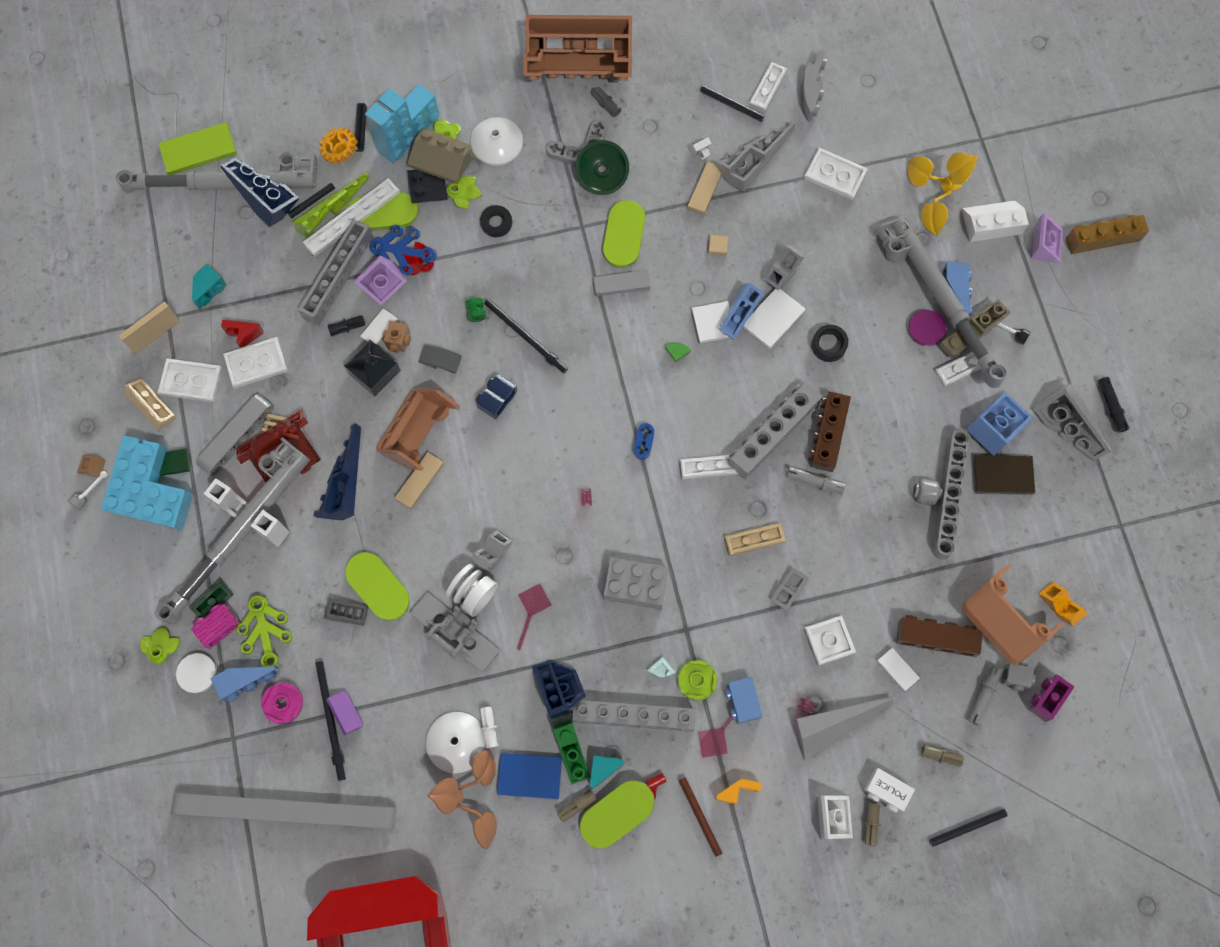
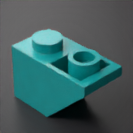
(205, 286)

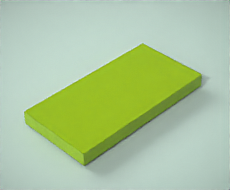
(197, 148)

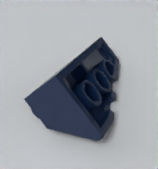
(264, 196)

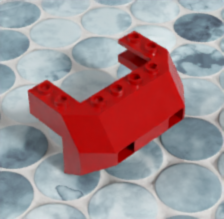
(379, 907)

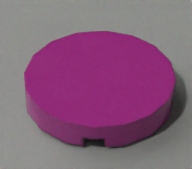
(927, 327)

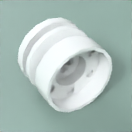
(468, 587)

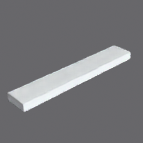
(358, 211)

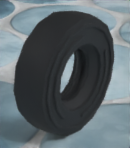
(496, 210)

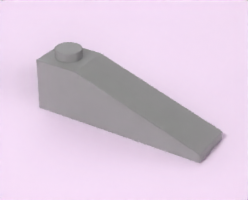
(1071, 418)

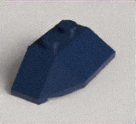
(559, 687)

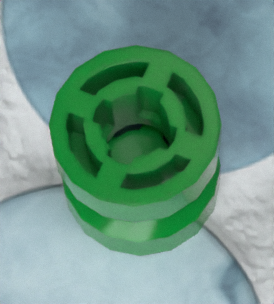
(475, 309)

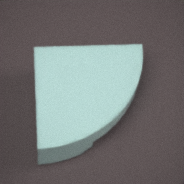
(661, 669)

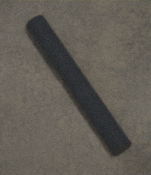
(310, 201)

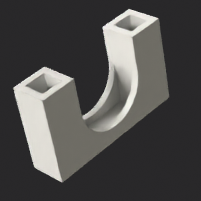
(232, 504)

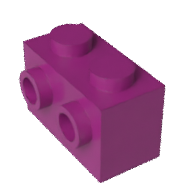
(1051, 697)

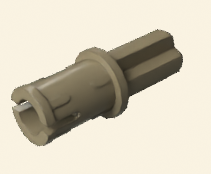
(942, 755)
(576, 806)
(872, 824)

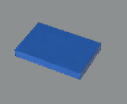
(529, 776)

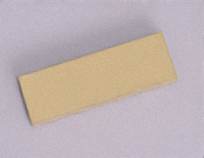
(705, 188)
(419, 481)
(755, 539)

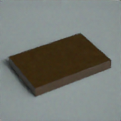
(1004, 474)

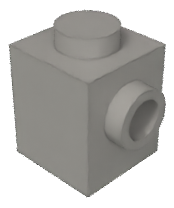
(1018, 676)

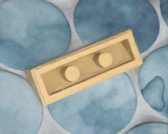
(149, 404)

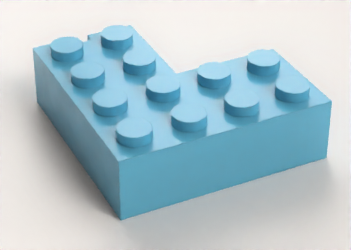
(397, 130)
(135, 487)

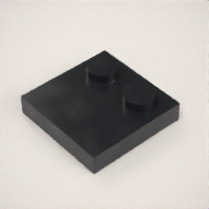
(426, 187)

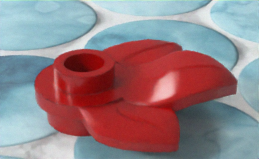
(416, 262)

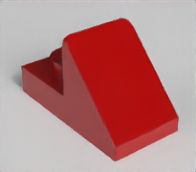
(244, 331)

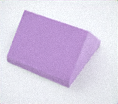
(1047, 240)
(381, 279)

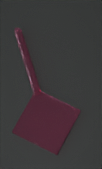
(534, 602)
(714, 741)

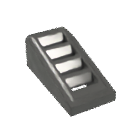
(334, 602)

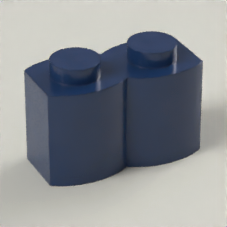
(496, 396)

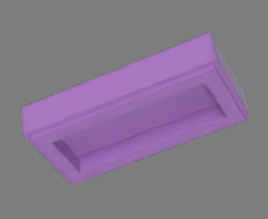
(344, 712)

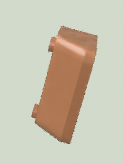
(412, 425)
(1002, 623)

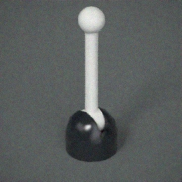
(1020, 335)

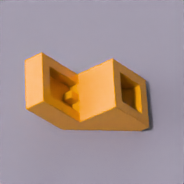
(1061, 604)
(730, 794)

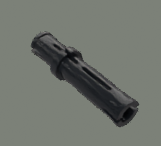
(1112, 402)

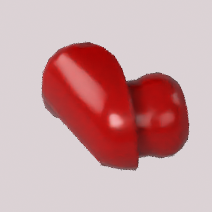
(655, 781)

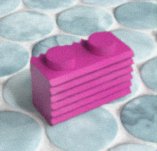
(215, 626)

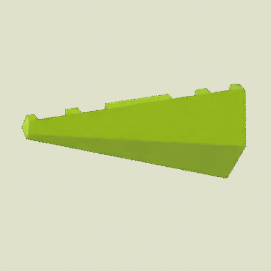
(333, 204)

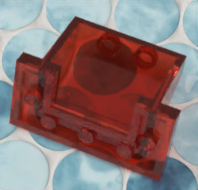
(269, 440)

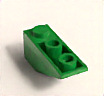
(570, 749)

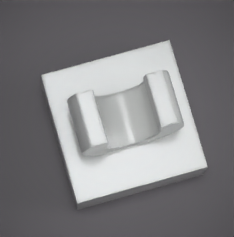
(701, 148)

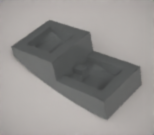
(440, 358)

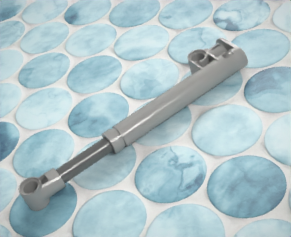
(297, 174)
(901, 236)
(286, 466)

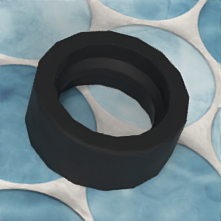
(832, 330)

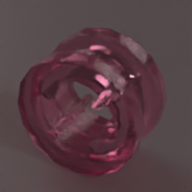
(586, 497)
(806, 706)

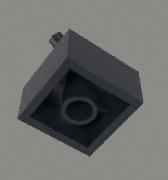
(372, 368)

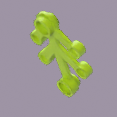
(262, 629)

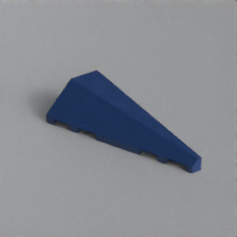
(341, 490)

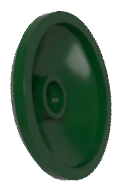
(602, 154)

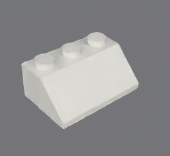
(995, 220)

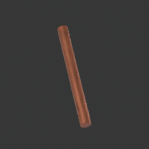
(700, 817)

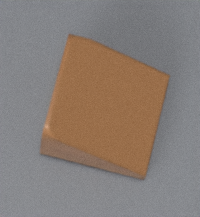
(91, 465)

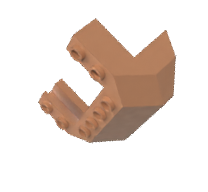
(579, 46)

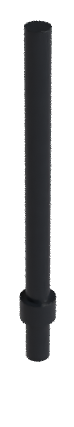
(551, 358)
(337, 759)

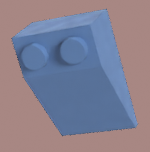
(999, 423)

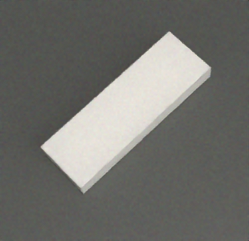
(767, 87)
(957, 369)
(706, 467)

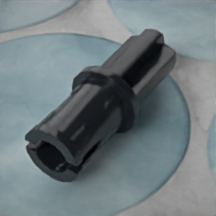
(346, 325)

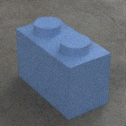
(744, 700)

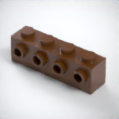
(830, 431)
(939, 636)

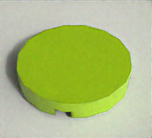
(697, 680)

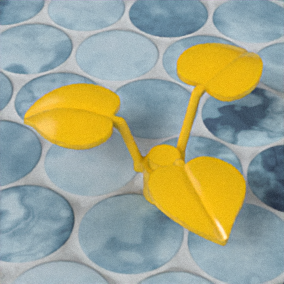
(919, 169)

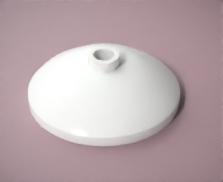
(496, 149)
(456, 757)

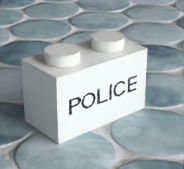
(889, 791)

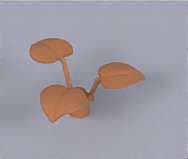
(448, 796)

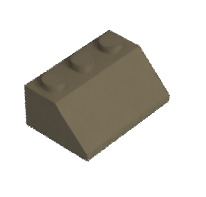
(440, 155)

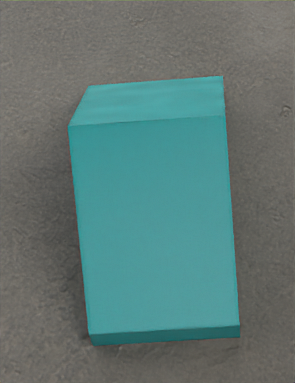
(603, 768)

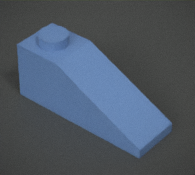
(741, 309)

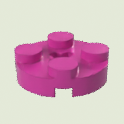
(278, 692)

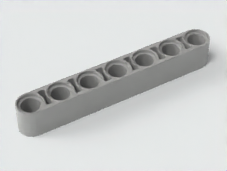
(947, 501)

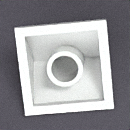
(834, 817)

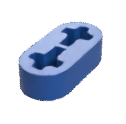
(648, 441)

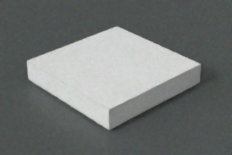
(708, 321)
(829, 640)

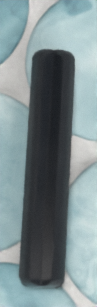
(360, 126)

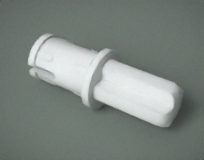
(488, 727)

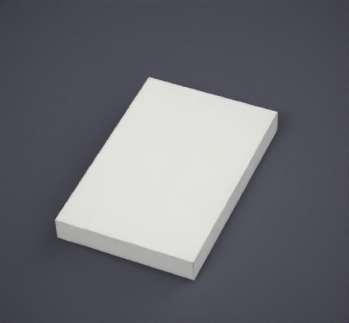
(835, 174)
(773, 318)
(255, 362)
(190, 380)

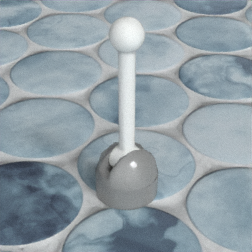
(78, 500)

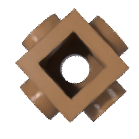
(397, 336)

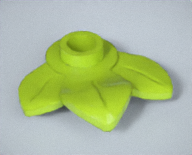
(444, 128)
(465, 192)
(159, 642)

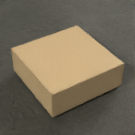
(718, 245)

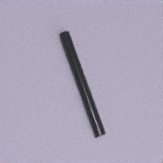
(732, 103)
(968, 827)

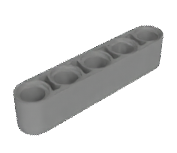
(234, 435)

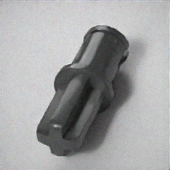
(606, 101)

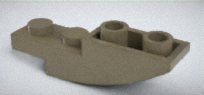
(981, 323)

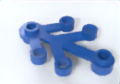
(399, 248)

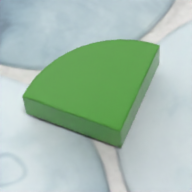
(677, 350)

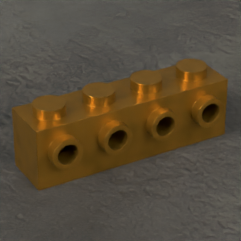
(1107, 234)

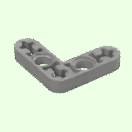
(568, 148)

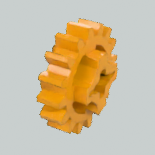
(338, 146)

